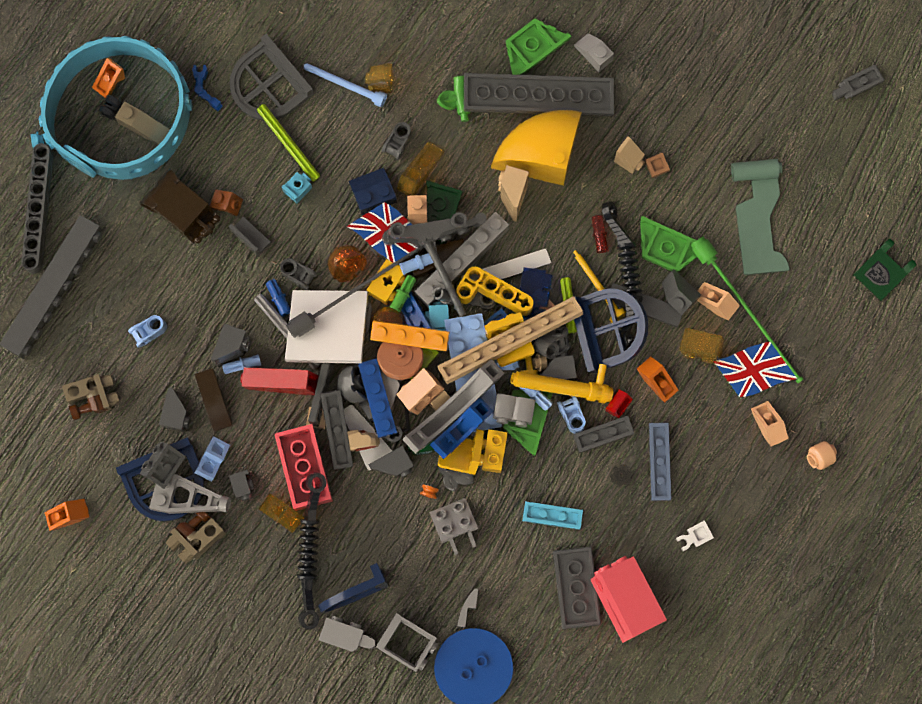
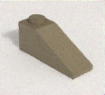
(141, 123)

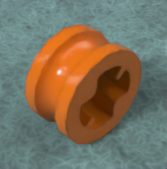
(429, 491)

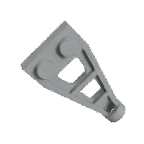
(163, 498)

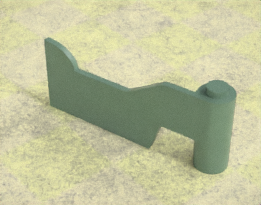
(754, 216)

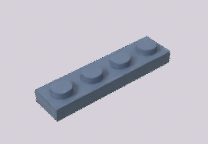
(659, 462)

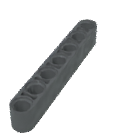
(34, 200)

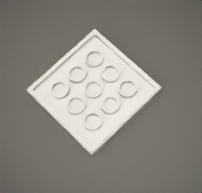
(337, 332)

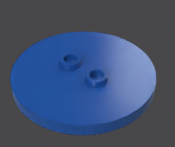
(473, 667)

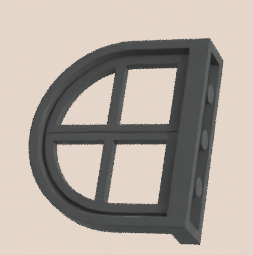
(284, 68)

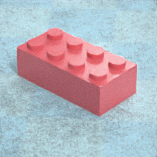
(299, 458)

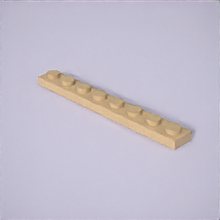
(510, 340)

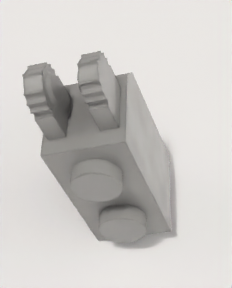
(345, 636)

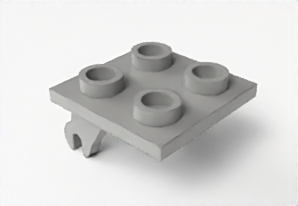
(453, 521)

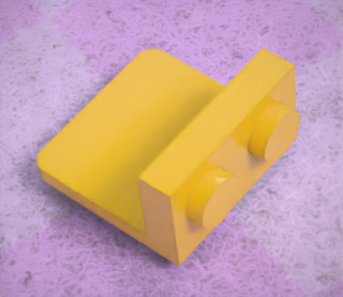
(497, 327)
(466, 456)

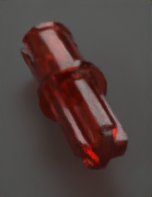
(599, 234)

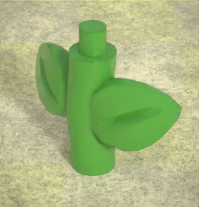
(454, 99)

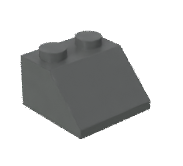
(230, 345)

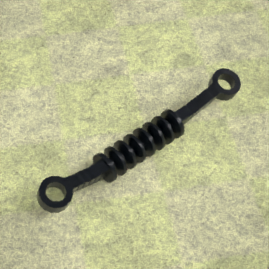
(626, 244)
(307, 577)

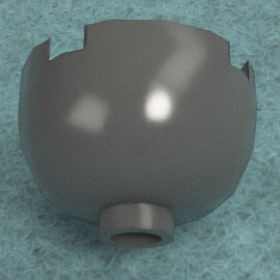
(351, 384)

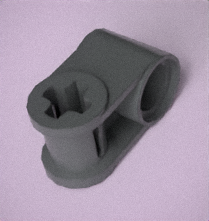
(395, 143)
(300, 275)
(553, 343)

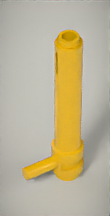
(591, 391)

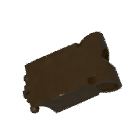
(181, 208)

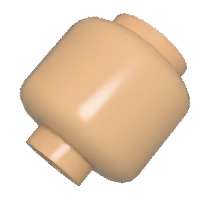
(822, 455)

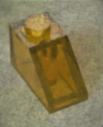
(380, 78)
(281, 513)

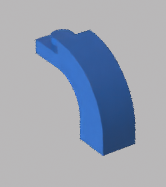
(462, 428)

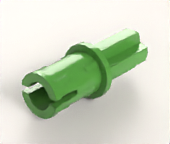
(402, 294)

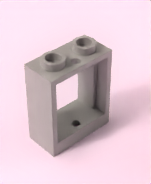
(390, 631)

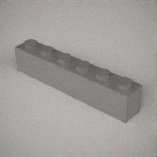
(464, 257)

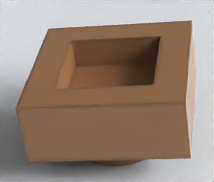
(657, 165)

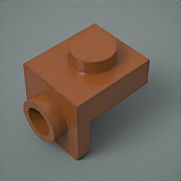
(226, 202)

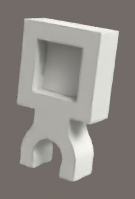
(697, 534)

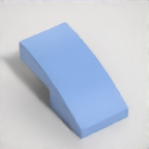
(212, 458)

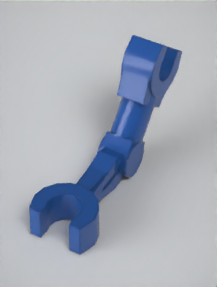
(199, 90)

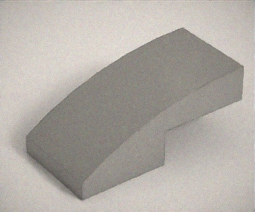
(470, 603)

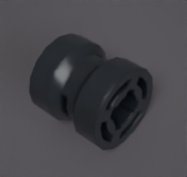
(110, 107)

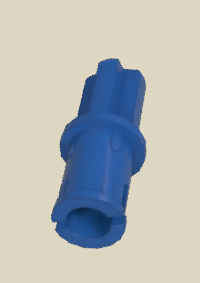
(278, 297)

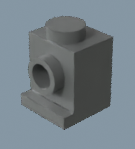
(242, 485)

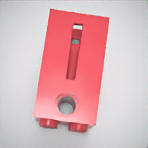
(627, 598)

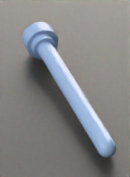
(379, 98)

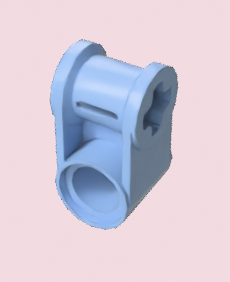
(146, 330)
(572, 411)

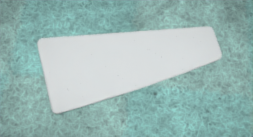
(356, 421)

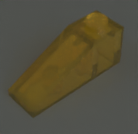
(419, 169)

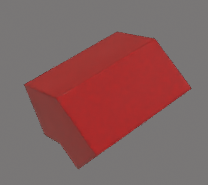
(618, 404)

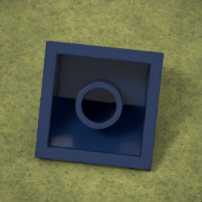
(372, 190)

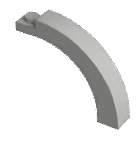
(454, 407)

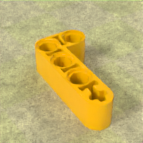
(495, 294)

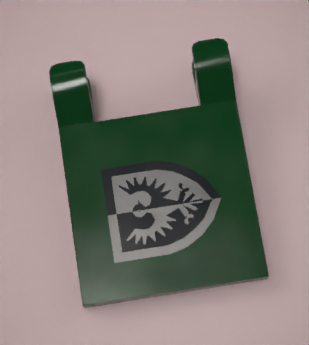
(881, 273)

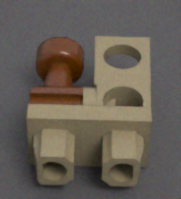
(94, 391)
(195, 541)

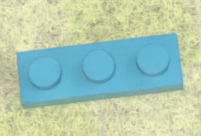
(552, 515)

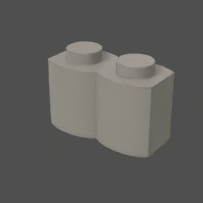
(514, 409)

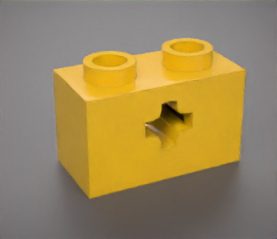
(378, 288)
(494, 451)

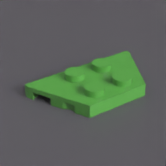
(533, 45)
(665, 246)
(530, 435)

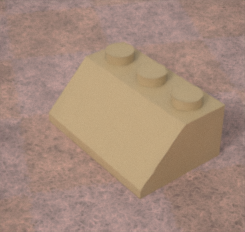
(513, 187)

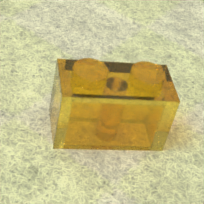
(701, 345)

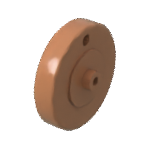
(399, 360)

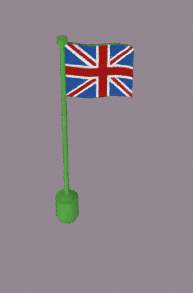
(757, 365)

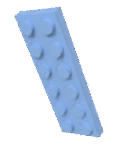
(464, 335)

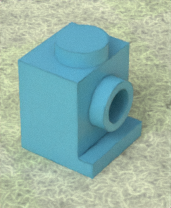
(297, 193)

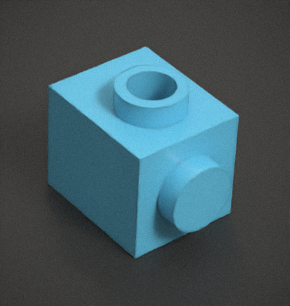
(437, 314)

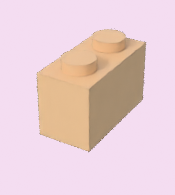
(420, 391)

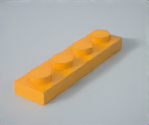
(410, 335)

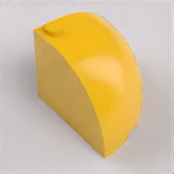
(541, 146)

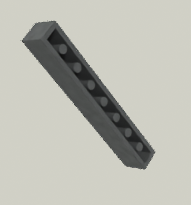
(51, 287)

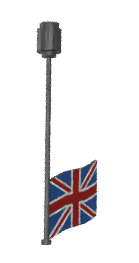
(370, 228)

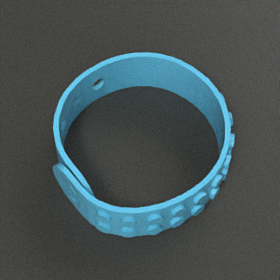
(78, 60)

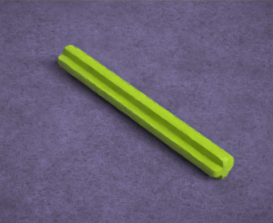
(288, 142)

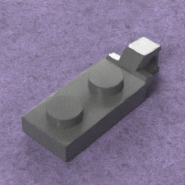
(858, 83)

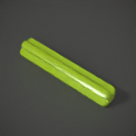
(566, 294)

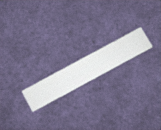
(516, 265)

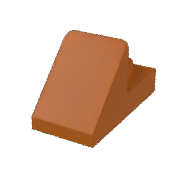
(108, 77)

